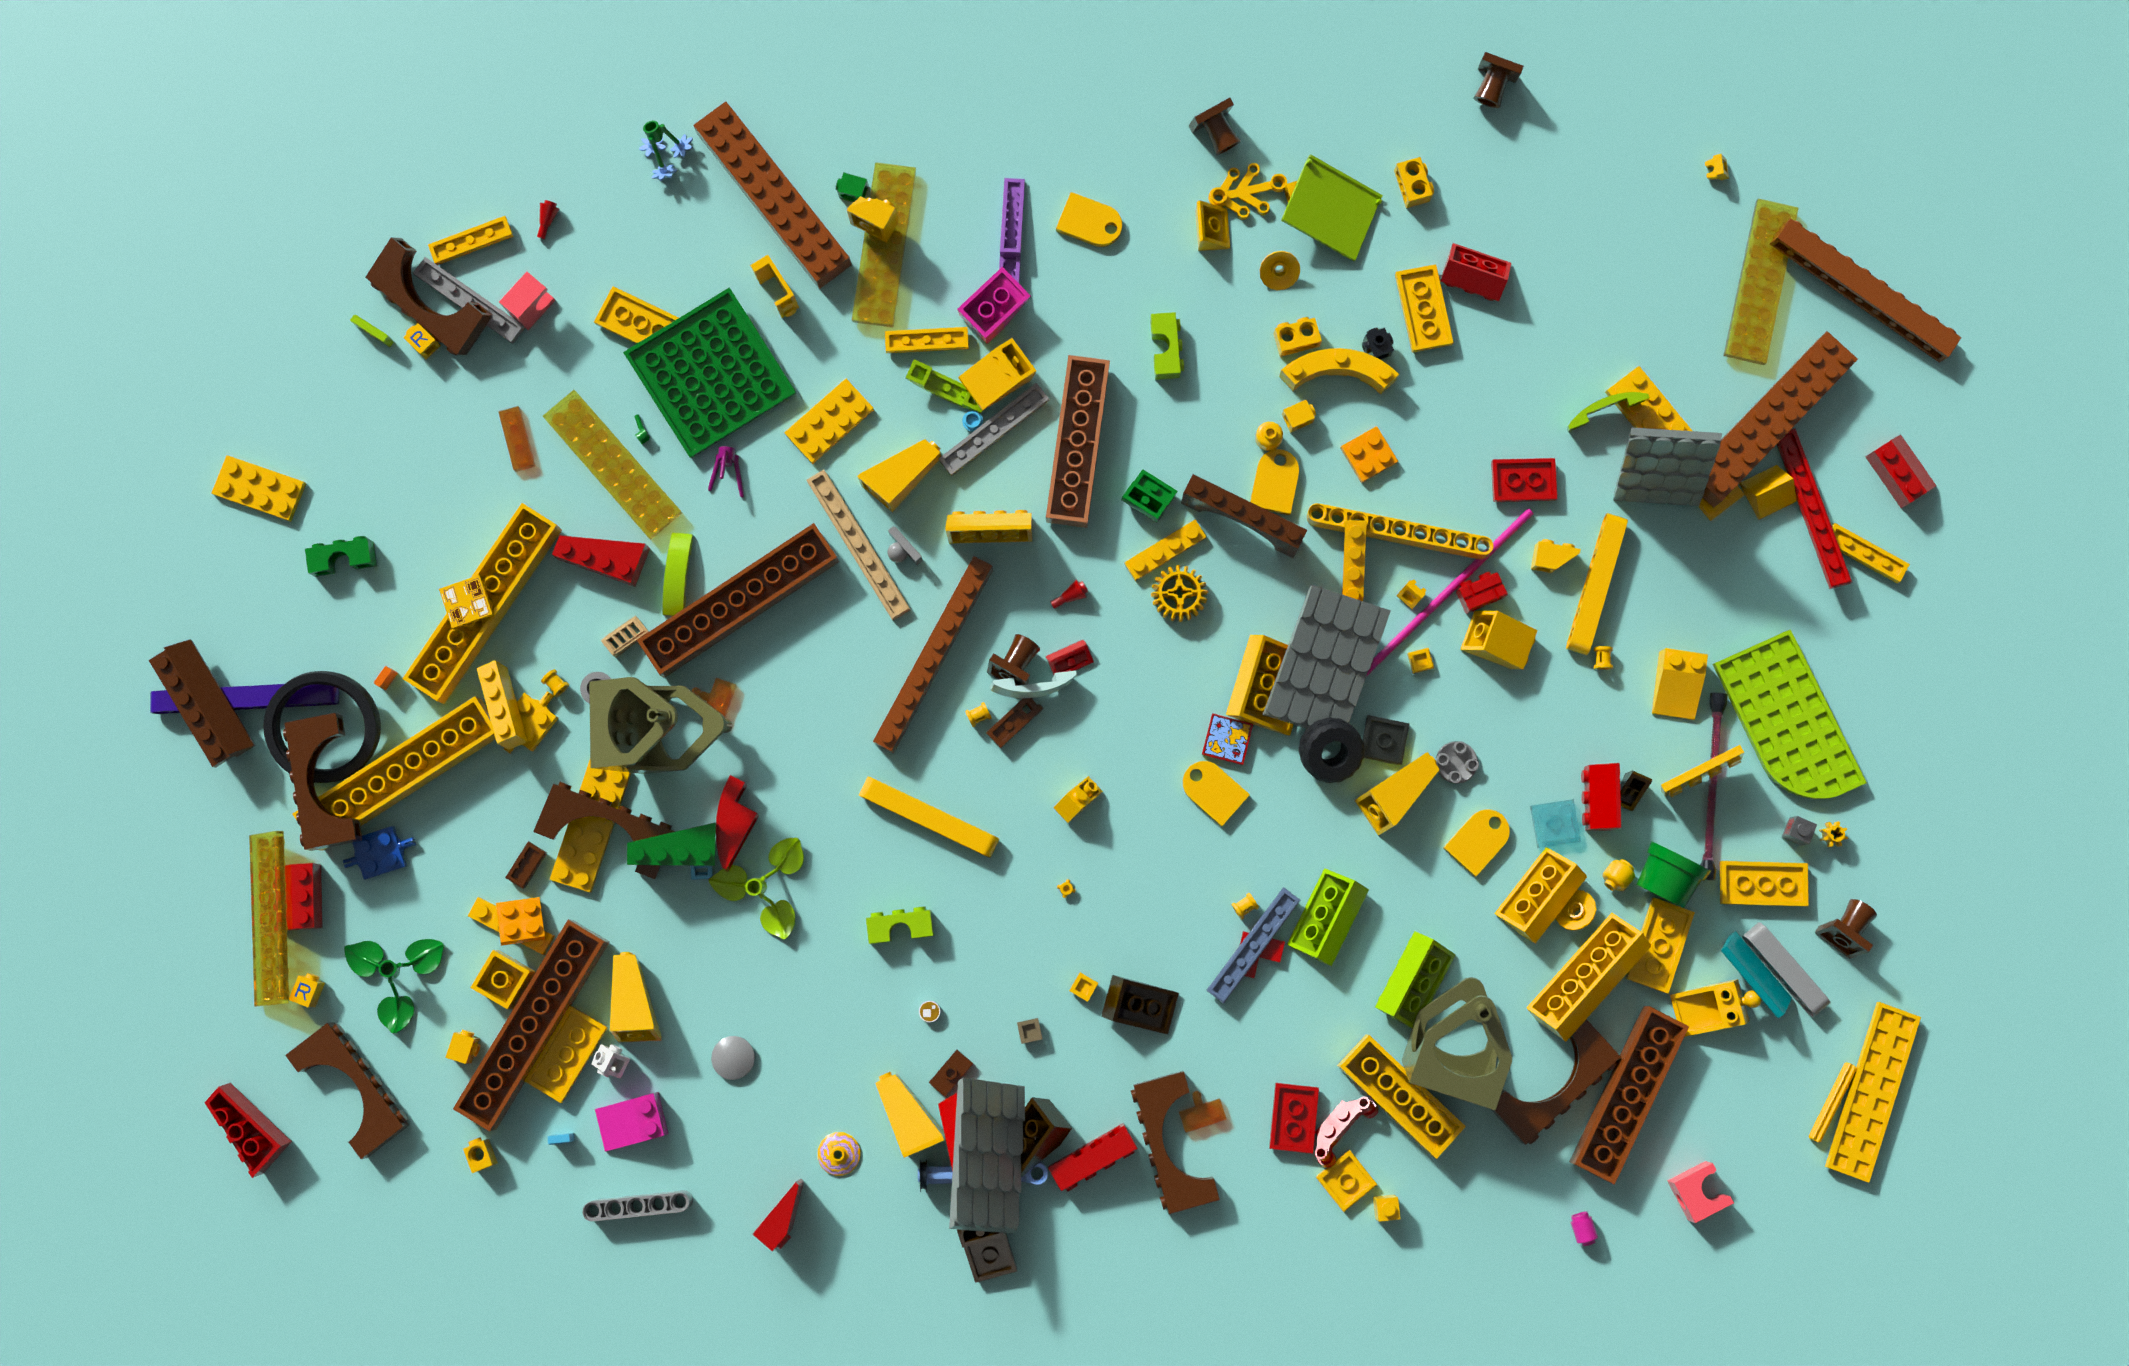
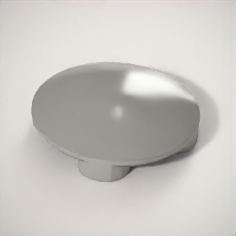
(1456, 762)
(733, 1057)

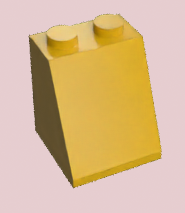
(1499, 639)

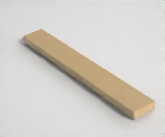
(858, 545)

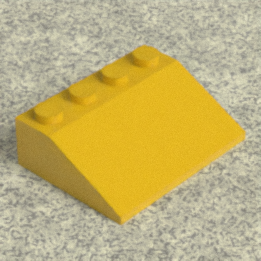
(989, 527)
(1255, 682)

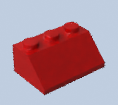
(1475, 272)
(1900, 471)
(1601, 797)
(303, 896)

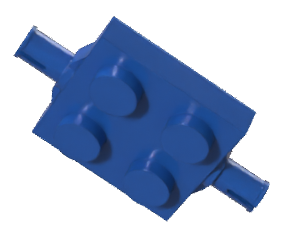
(379, 853)

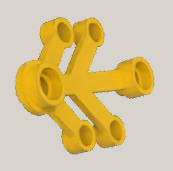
(1245, 192)

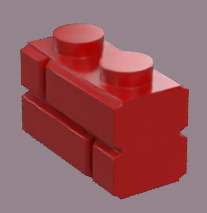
(1481, 592)

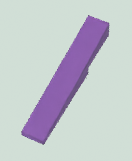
(1012, 226)

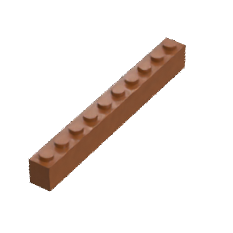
(1865, 290)
(933, 654)

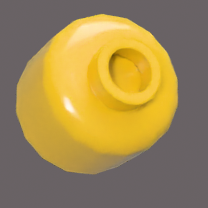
(1269, 436)
(1618, 875)

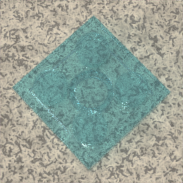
(1555, 823)

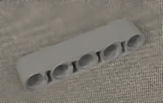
(1786, 969)
(628, 1210)

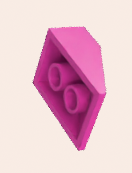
(993, 305)
(631, 1121)

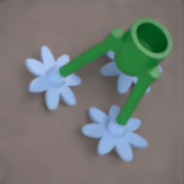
(655, 137)

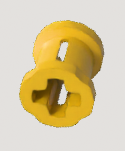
(1603, 658)
(555, 683)
(978, 714)
(1245, 906)

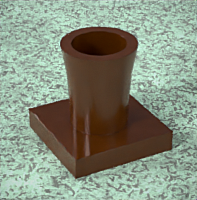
(1497, 74)
(1217, 127)
(1016, 660)
(1846, 933)

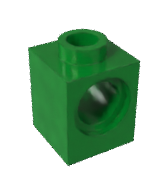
(851, 187)

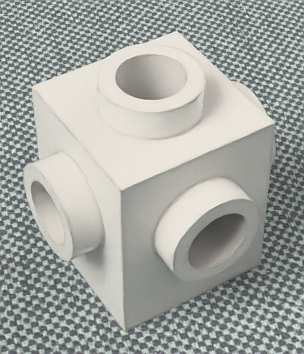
(610, 1061)

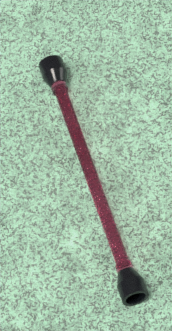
(1718, 703)

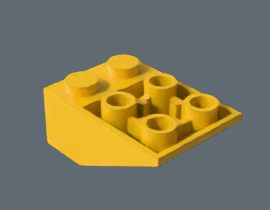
(998, 374)

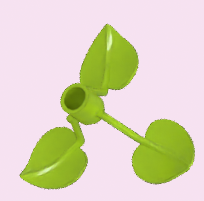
(732, 885)

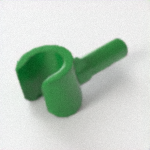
(642, 435)

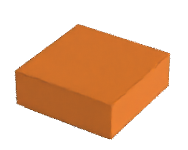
(385, 677)

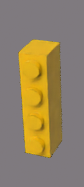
(502, 705)

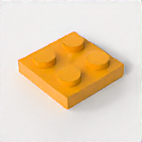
(1369, 454)
(520, 921)

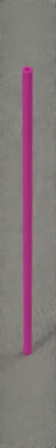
(1447, 591)

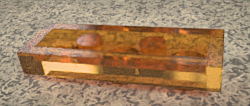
(516, 438)

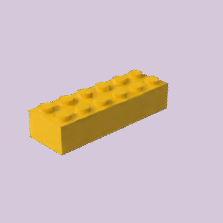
(1589, 976)
(1404, 1102)

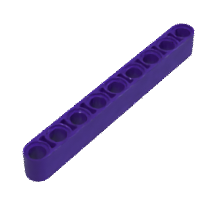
(255, 697)

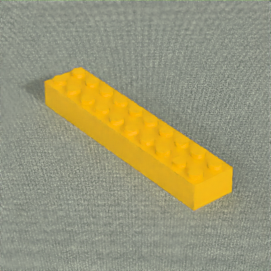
(504, 575)
(411, 764)

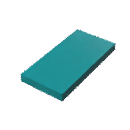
(1756, 974)

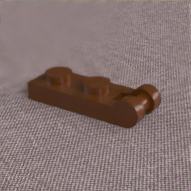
(1013, 721)

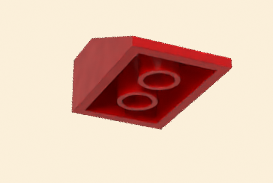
(778, 1224)

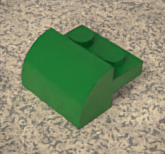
(1149, 495)

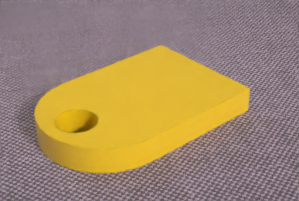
(1087, 221)
(1275, 484)
(1215, 792)
(1478, 842)

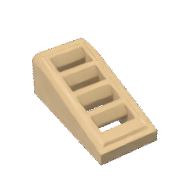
(616, 652)

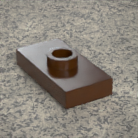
(526, 865)
(950, 1072)

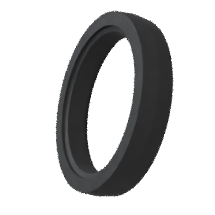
(356, 691)

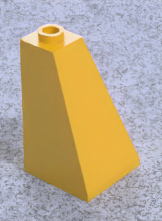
(899, 475)
(1394, 796)
(631, 1005)
(908, 1117)

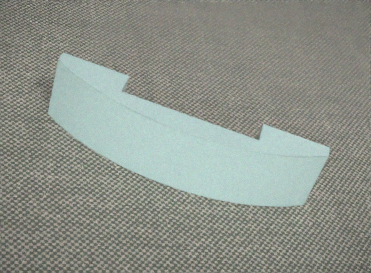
(1007, 686)

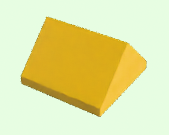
(1212, 227)
(1769, 491)

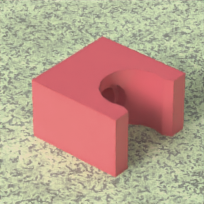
(527, 300)
(1689, 1193)

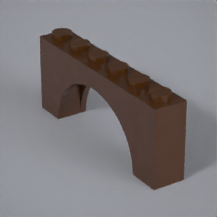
(393, 277)
(1206, 496)
(305, 743)
(566, 805)
(1591, 1059)
(380, 1116)
(1179, 1189)

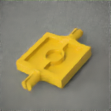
(535, 718)

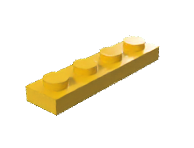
(470, 240)
(926, 340)
(1165, 550)
(1870, 554)
(1354, 559)
(487, 914)

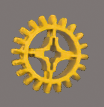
(1170, 593)

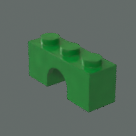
(322, 557)

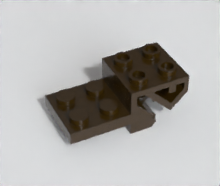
(987, 1253)

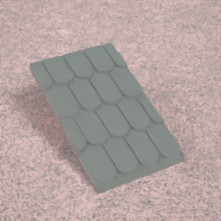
(1666, 466)
(1326, 659)
(985, 1153)

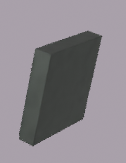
(1385, 739)

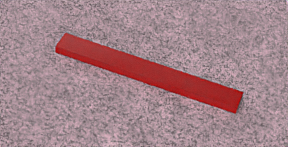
(1813, 511)

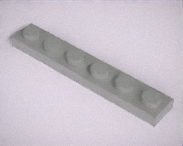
(461, 294)
(993, 429)

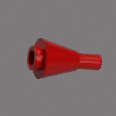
(547, 214)
(1074, 592)

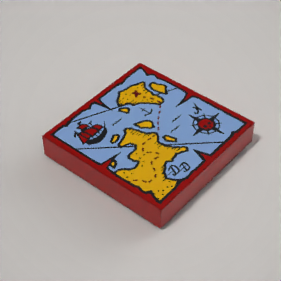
(1227, 739)

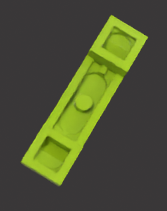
(941, 385)
(1630, 398)
(676, 573)

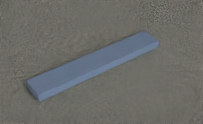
(1253, 945)

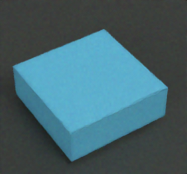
(560, 1138)

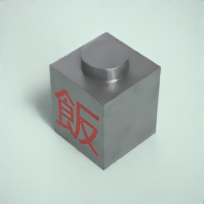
(1799, 830)

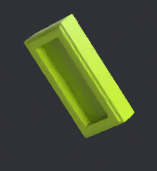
(372, 330)

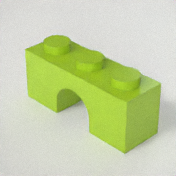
(1165, 328)
(880, 926)

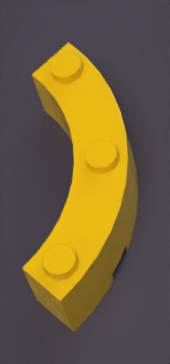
(1341, 363)

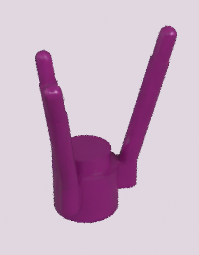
(725, 458)

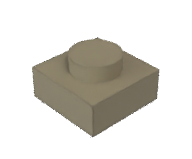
(1029, 1030)

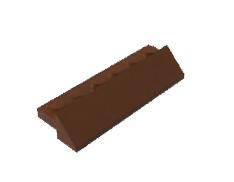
(201, 702)

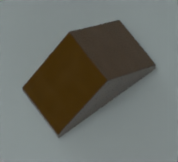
(1633, 788)

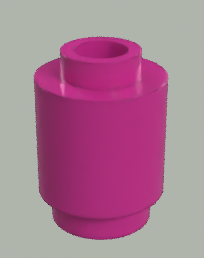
(1584, 1228)

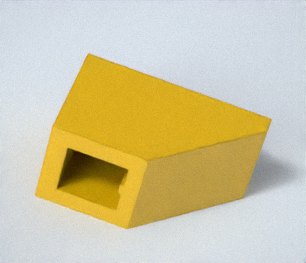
(1550, 556)
(1077, 799)

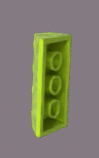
(1328, 916)
(1415, 979)

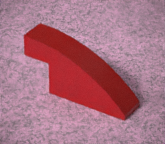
(732, 822)

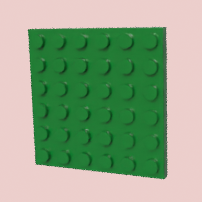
(709, 372)

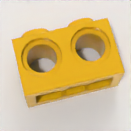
(1408, 183)
(1299, 341)

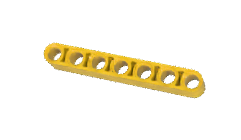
(1596, 584)
(929, 817)

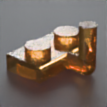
(720, 695)
(1202, 1113)

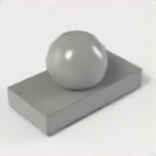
(901, 548)

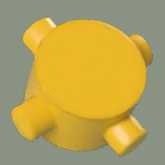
(1066, 888)

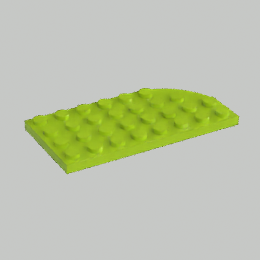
(1789, 719)

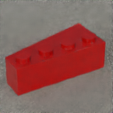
(608, 558)
(247, 1128)
(1092, 1157)

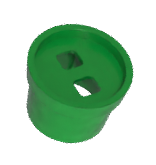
(1671, 875)

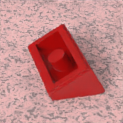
(1070, 658)

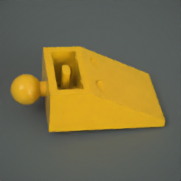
(1708, 1010)

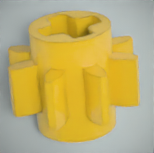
(1837, 830)

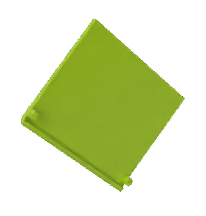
(1331, 207)

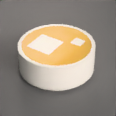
(929, 1011)

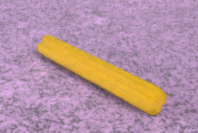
(1832, 1102)

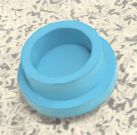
(972, 420)

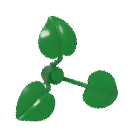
(366, 955)

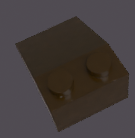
(1139, 1004)
(1042, 1132)

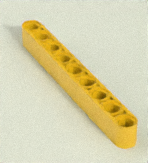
(1409, 528)

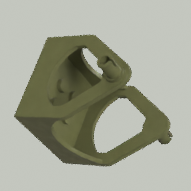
(634, 717)
(1459, 1076)

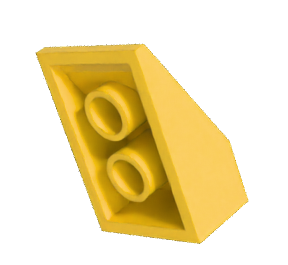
(1679, 683)

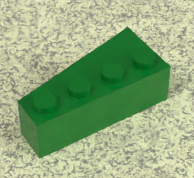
(683, 847)

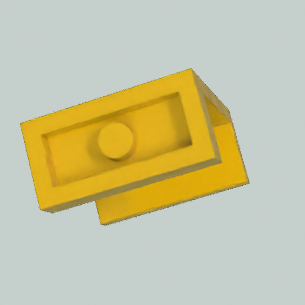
(764, 270)

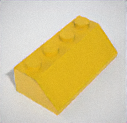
(1541, 894)

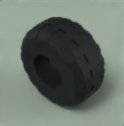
(1344, 763)

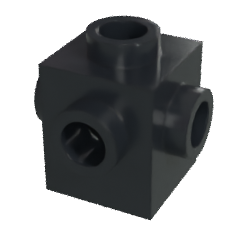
(1378, 343)

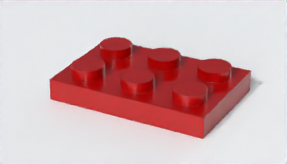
(1524, 480)
(1294, 1118)

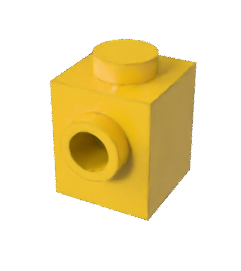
(463, 1047)

